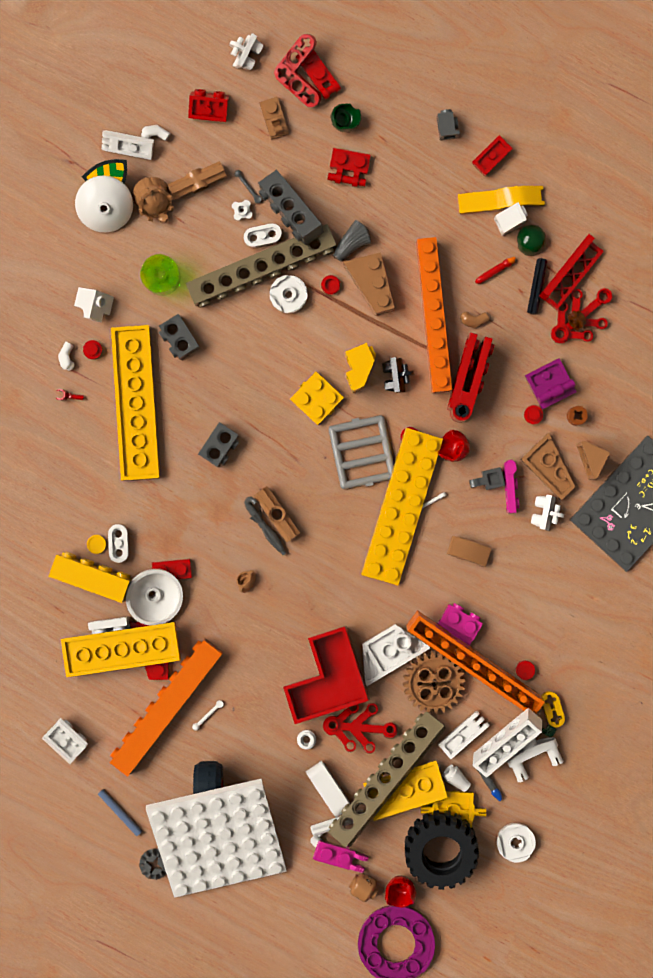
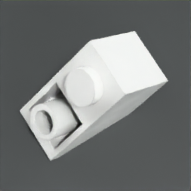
(511, 218)

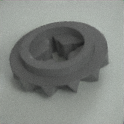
(145, 867)

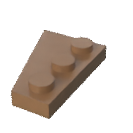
(548, 467)

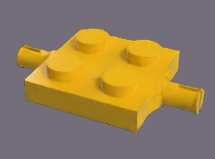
(459, 803)

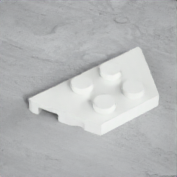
(382, 657)

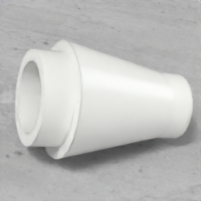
(456, 778)

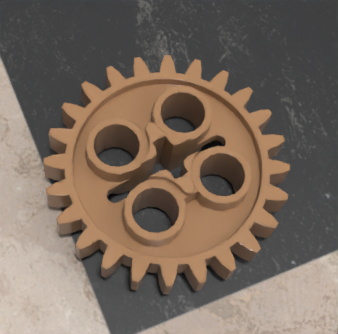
(434, 699)

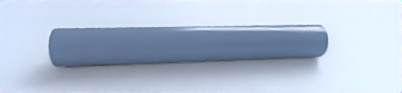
(119, 812)

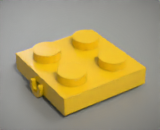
(316, 398)

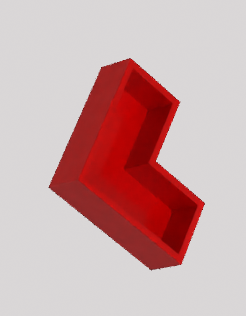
(338, 682)

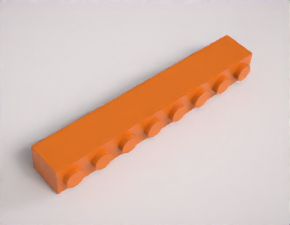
(433, 315)
(474, 663)
(166, 707)

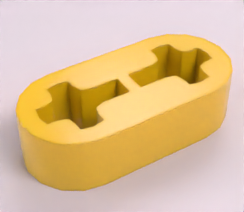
(556, 706)

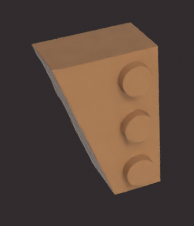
(371, 279)

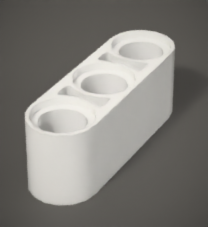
(328, 788)

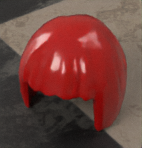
(454, 446)
(400, 892)

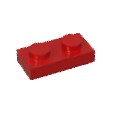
(492, 155)
(179, 568)

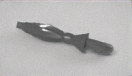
(256, 515)

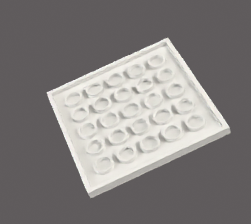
(216, 838)

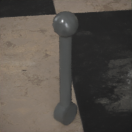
(257, 198)

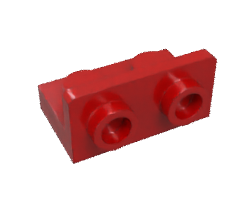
(208, 105)

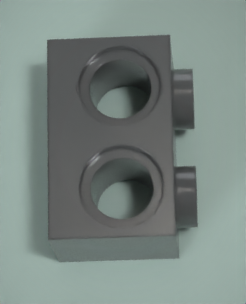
(182, 334)
(215, 442)

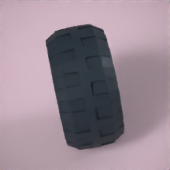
(207, 776)

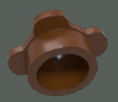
(577, 320)

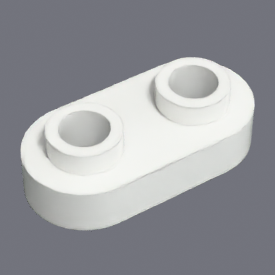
(262, 234)
(118, 543)

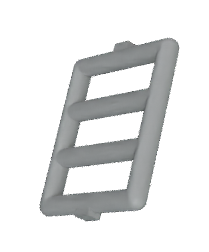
(342, 466)

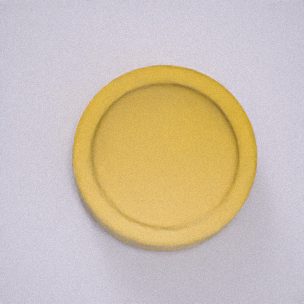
(96, 544)

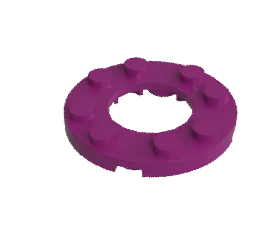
(408, 918)

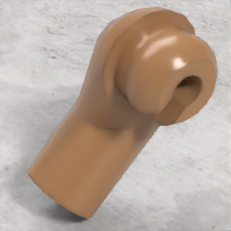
(473, 321)

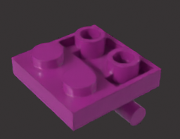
(550, 383)

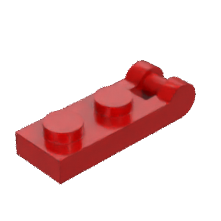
(319, 75)

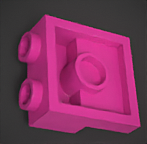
(460, 624)

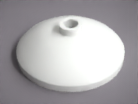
(107, 192)
(156, 608)

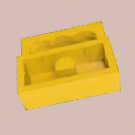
(360, 362)

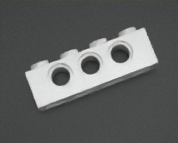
(507, 742)

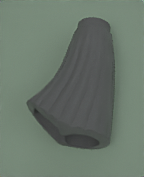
(354, 238)

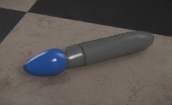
(494, 791)

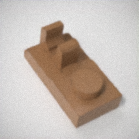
(274, 118)

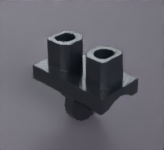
(400, 375)

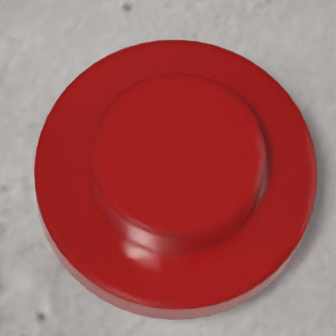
(92, 349)
(533, 414)

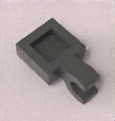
(490, 479)

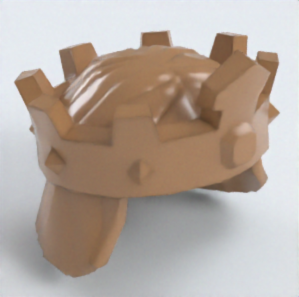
(153, 198)

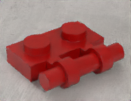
(349, 161)

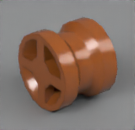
(574, 417)

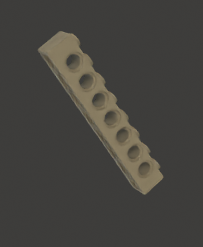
(267, 256)
(385, 791)

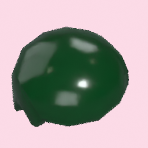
(345, 117)
(531, 240)

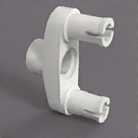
(531, 750)

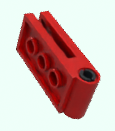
(466, 400)

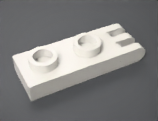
(127, 144)
(463, 735)

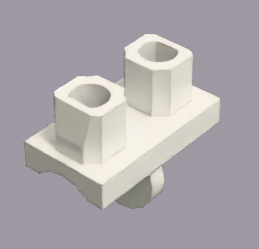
(242, 59)
(544, 520)

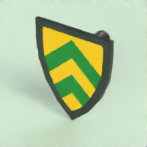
(115, 168)

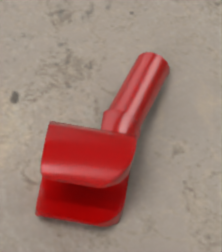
(69, 396)

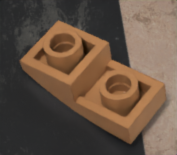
(469, 551)

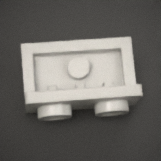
(65, 740)

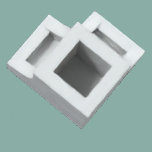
(93, 303)

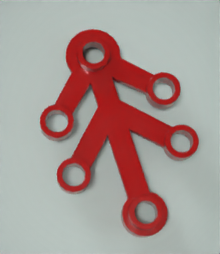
(567, 334)
(357, 727)

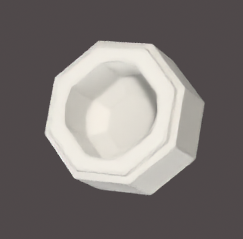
(402, 642)

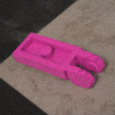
(510, 486)
(338, 856)

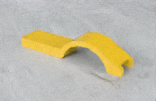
(499, 199)

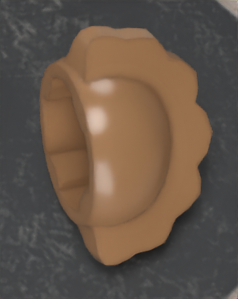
(246, 581)

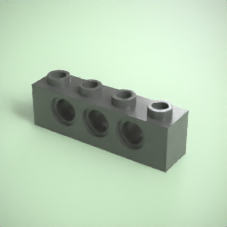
(277, 184)

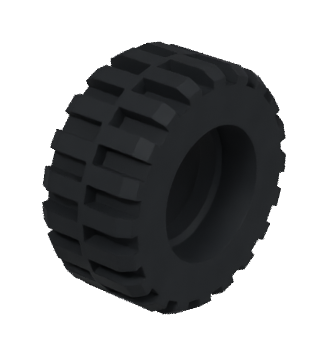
(441, 873)

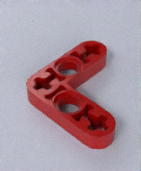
(292, 68)

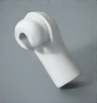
(155, 130)
(64, 358)

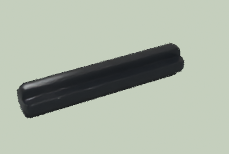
(537, 285)

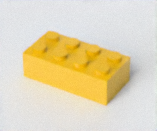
(90, 577)

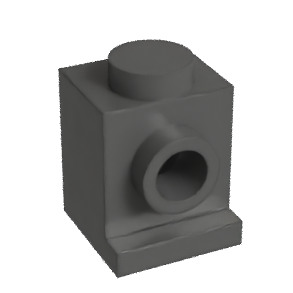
(447, 124)

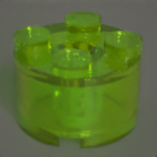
(170, 279)

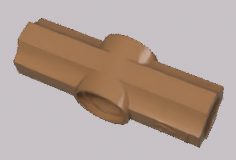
(197, 180)
(269, 503)

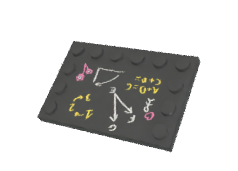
(621, 509)

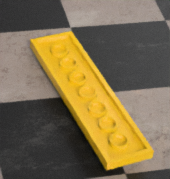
(135, 402)
(401, 506)

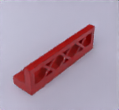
(574, 258)

